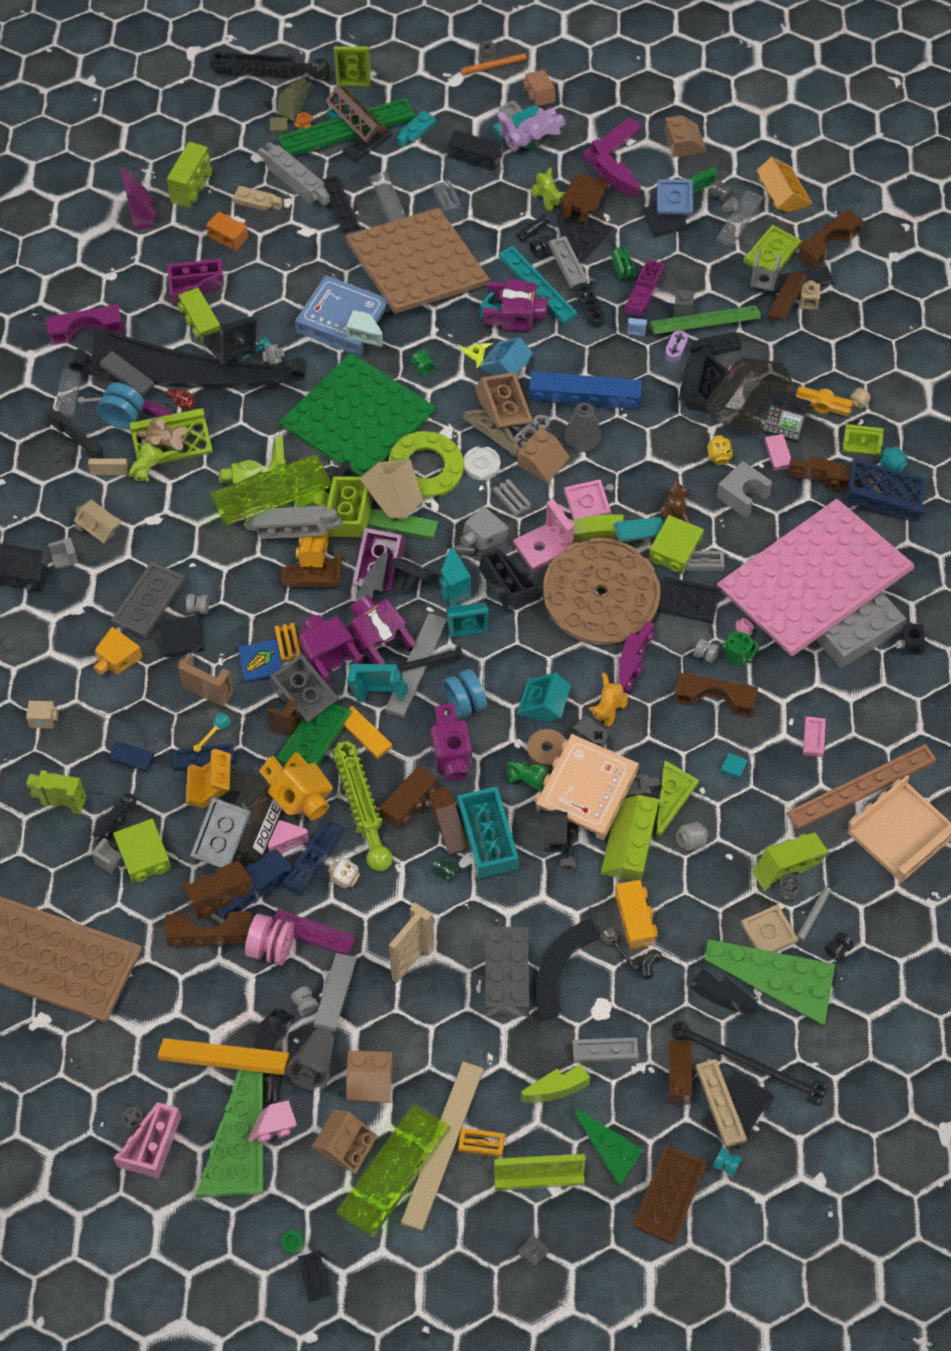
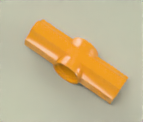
(825, 401)

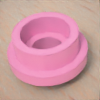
(744, 626)

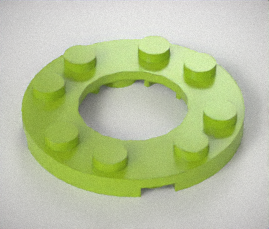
(449, 451)

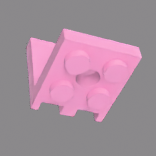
(553, 536)

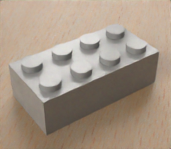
(862, 630)

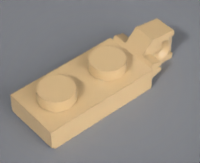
(257, 199)

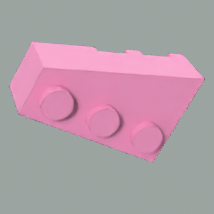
(151, 1143)

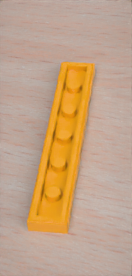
(223, 1056)

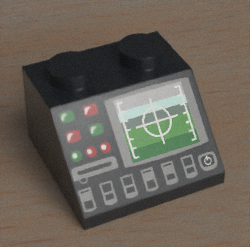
(787, 416)

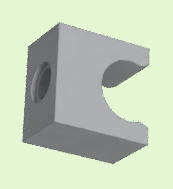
(740, 482)

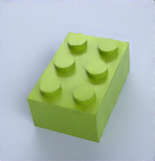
(189, 174)
(352, 504)

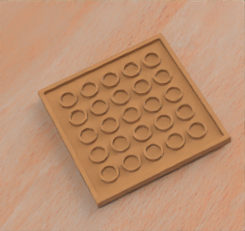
(417, 260)

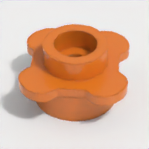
(303, 120)

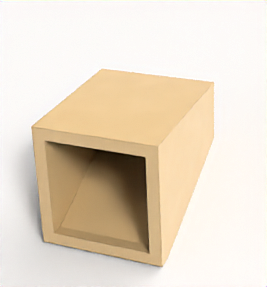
(394, 487)

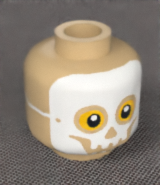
(344, 873)

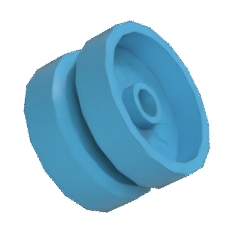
(120, 405)
(465, 693)

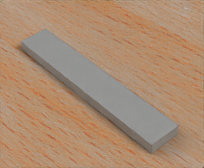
(424, 647)

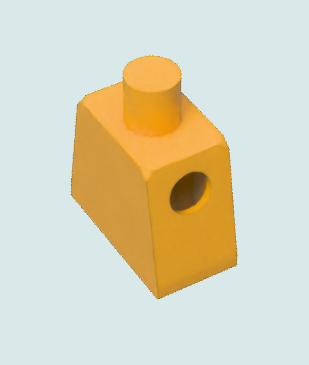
(116, 653)

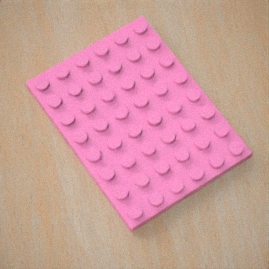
(815, 576)

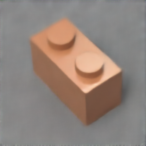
(539, 87)

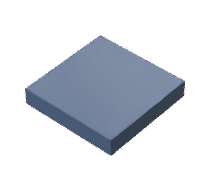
(674, 197)

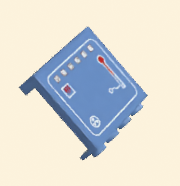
(330, 310)

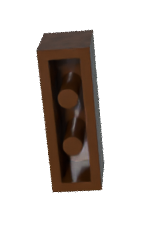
(409, 797)

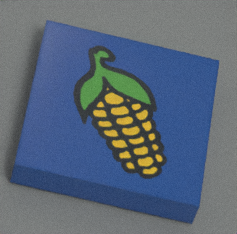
(259, 660)

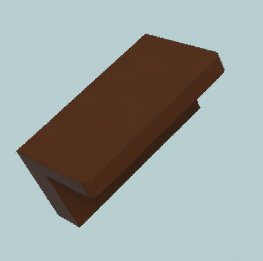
(285, 721)

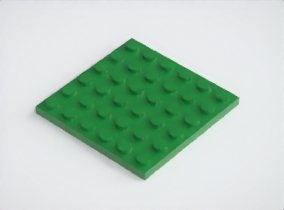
(356, 415)

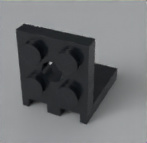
(233, 340)

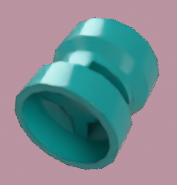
(727, 1162)

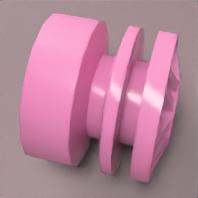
(266, 938)

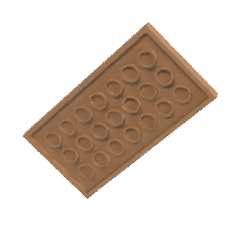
(63, 961)

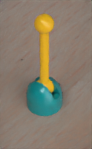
(220, 722)

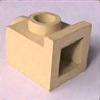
(810, 291)

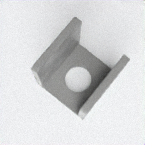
(758, 272)

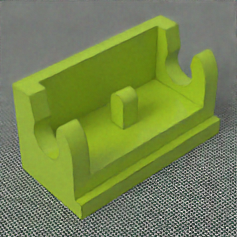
(863, 440)

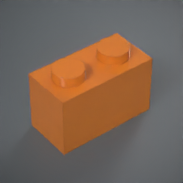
(227, 231)

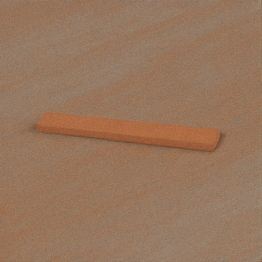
(861, 787)

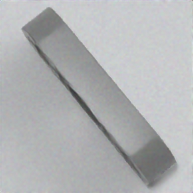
(532, 428)

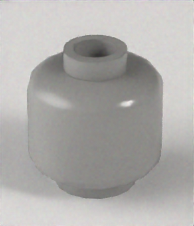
(692, 836)

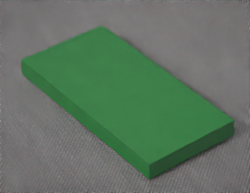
(316, 737)

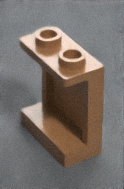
(203, 684)

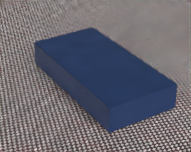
(131, 756)

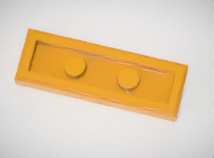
(367, 734)

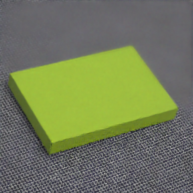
(771, 244)

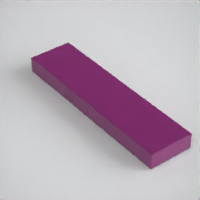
(616, 138)
(318, 934)

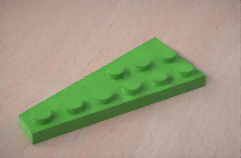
(234, 1162)

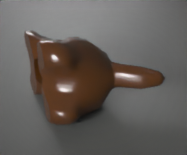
(675, 502)

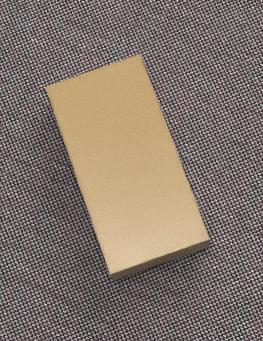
(108, 466)

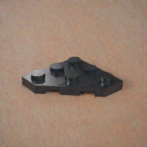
(581, 236)

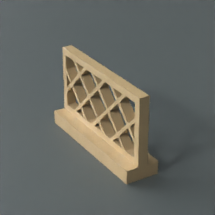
(411, 942)

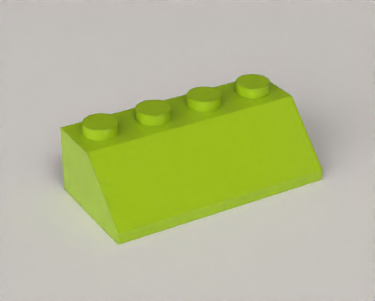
(630, 838)

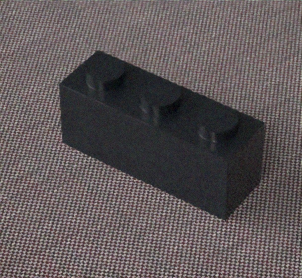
(474, 150)

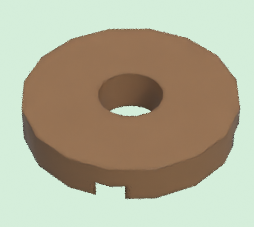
(543, 738)

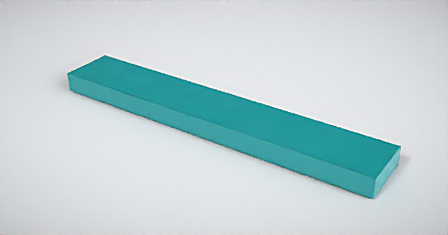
(526, 272)

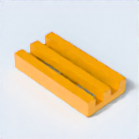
(285, 629)
(480, 1150)

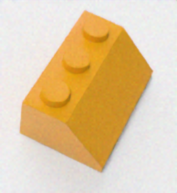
(783, 186)

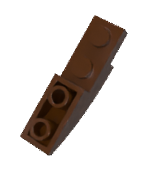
(819, 469)

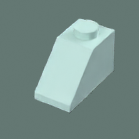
(364, 329)

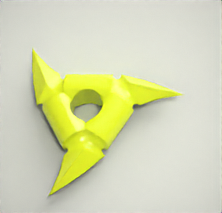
(477, 347)

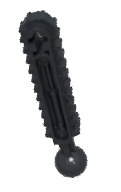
(266, 65)

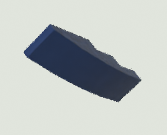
(314, 857)

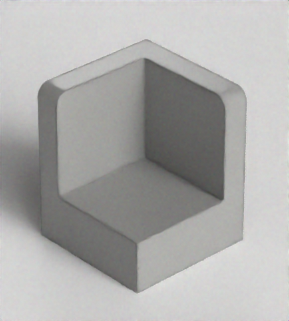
(63, 553)
(106, 857)

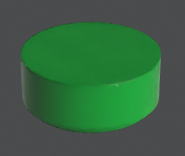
(292, 1242)

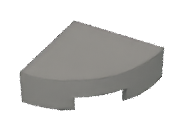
(730, 205)

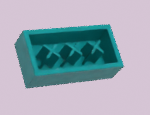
(487, 832)

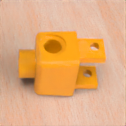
(297, 787)

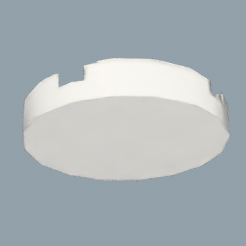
(482, 463)

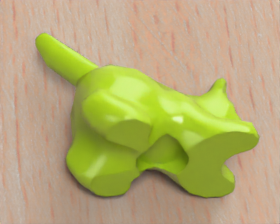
(546, 188)
(149, 457)

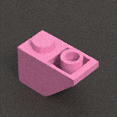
(273, 1121)

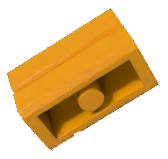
(312, 550)

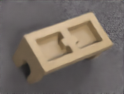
(97, 521)

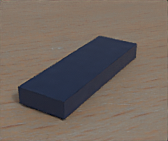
(185, 757)

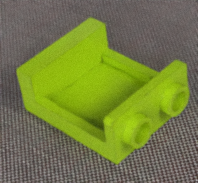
(675, 544)
(142, 851)

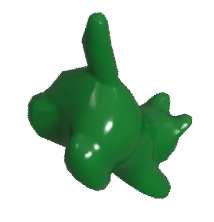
(532, 775)

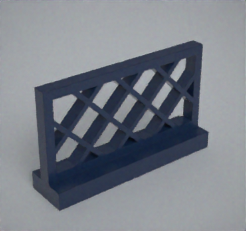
(885, 502)

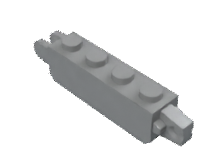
(294, 174)
(293, 522)

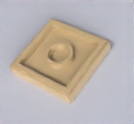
(769, 930)

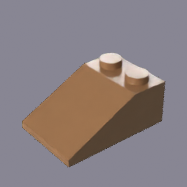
(503, 400)

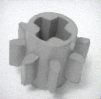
(273, 354)

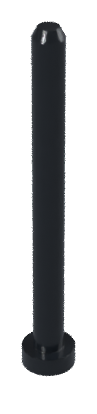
(457, 653)

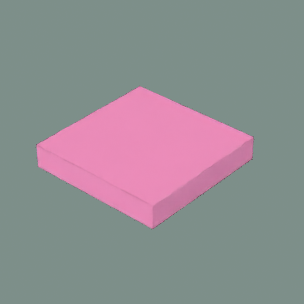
(587, 499)

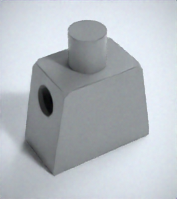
(484, 530)

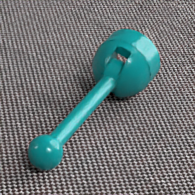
(264, 342)

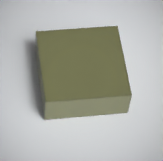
(278, 126)

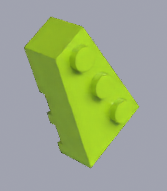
(789, 857)

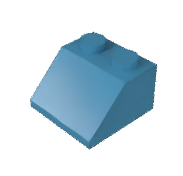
(507, 357)

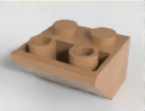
(344, 1140)

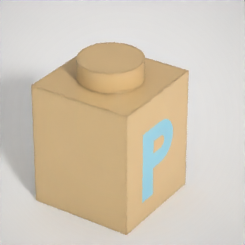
(41, 714)

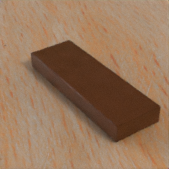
(787, 296)

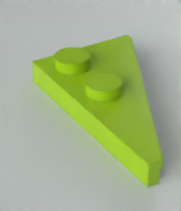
(675, 791)

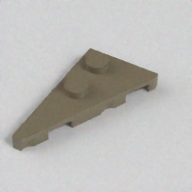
(484, 423)

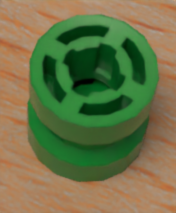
(423, 362)

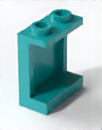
(376, 678)

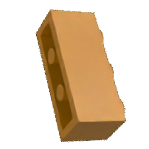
(635, 914)

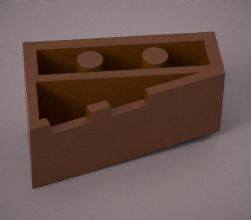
(217, 890)

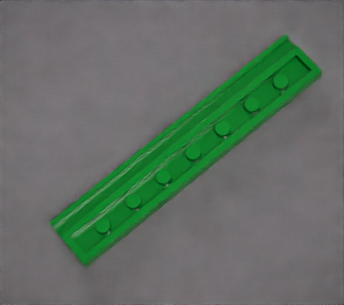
(339, 131)

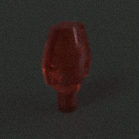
(182, 398)

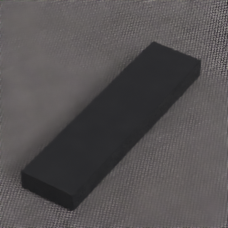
(340, 205)
(819, 276)

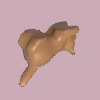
(160, 434)

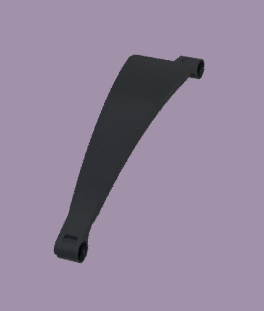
(181, 368)

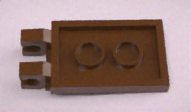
(583, 196)

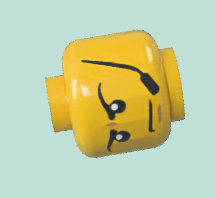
(720, 450)

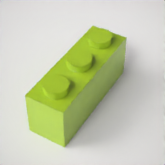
(198, 313)

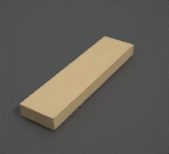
(720, 1103)

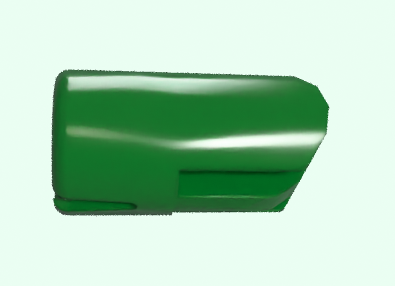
(623, 263)

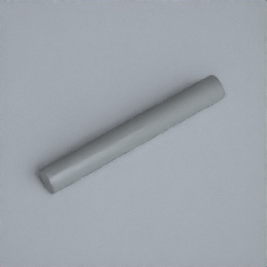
(813, 914)

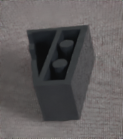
(508, 581)

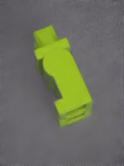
(57, 790)

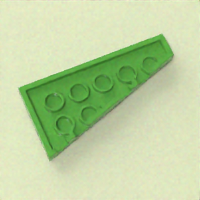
(782, 977)

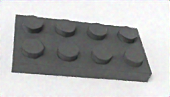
(148, 600)

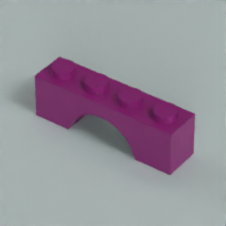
(64, 326)

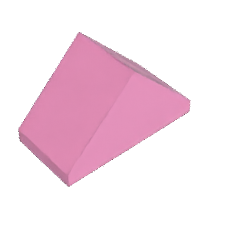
(287, 837)

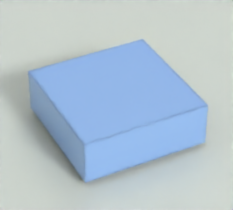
(636, 327)

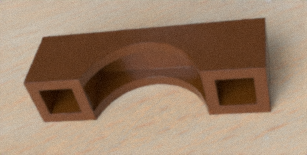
(843, 227)
(693, 688)
(183, 932)

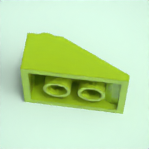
(352, 66)

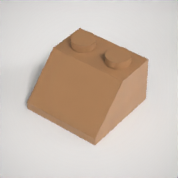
(683, 136)
(542, 455)
(369, 1076)

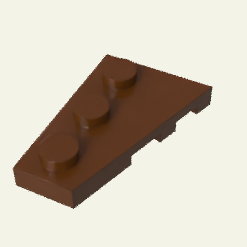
(324, 576)

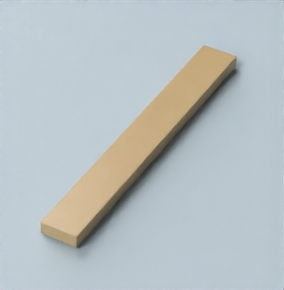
(434, 1170)

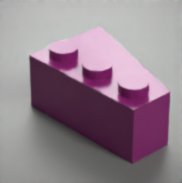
(189, 275)

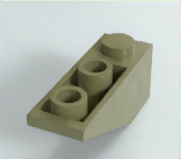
(293, 97)

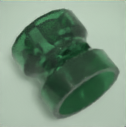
(444, 868)

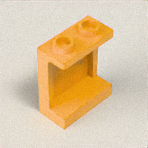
(208, 781)

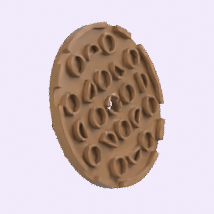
(606, 564)

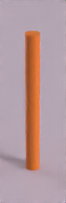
(496, 63)

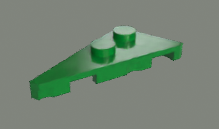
(616, 1151)

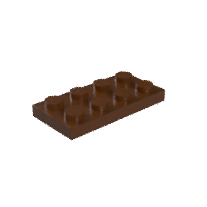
(669, 1195)

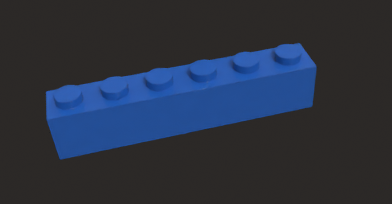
(585, 389)

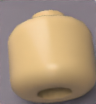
(860, 398)

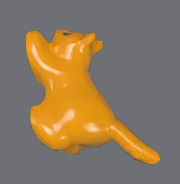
(611, 699)

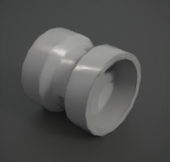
(197, 604)
(706, 650)
(304, 1001)

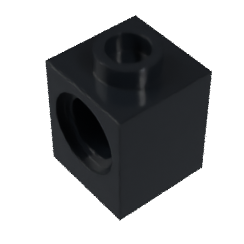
(909, 645)

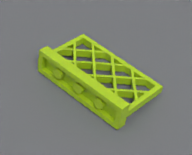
(184, 420)
(539, 1172)

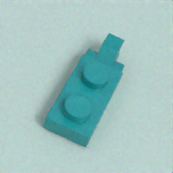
(416, 128)

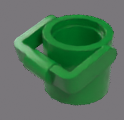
(739, 648)

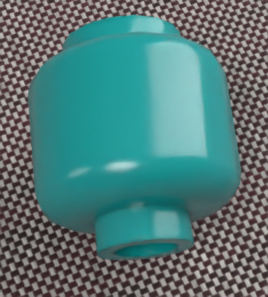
(894, 458)

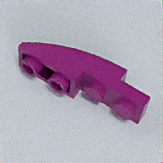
(617, 174)
(645, 288)
(632, 654)

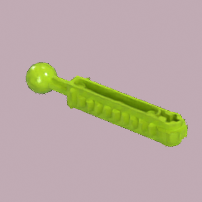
(368, 822)

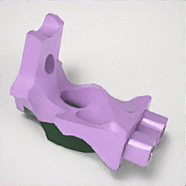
(532, 131)

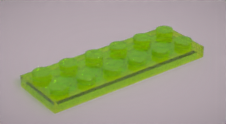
(270, 489)
(393, 1170)

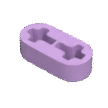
(680, 347)

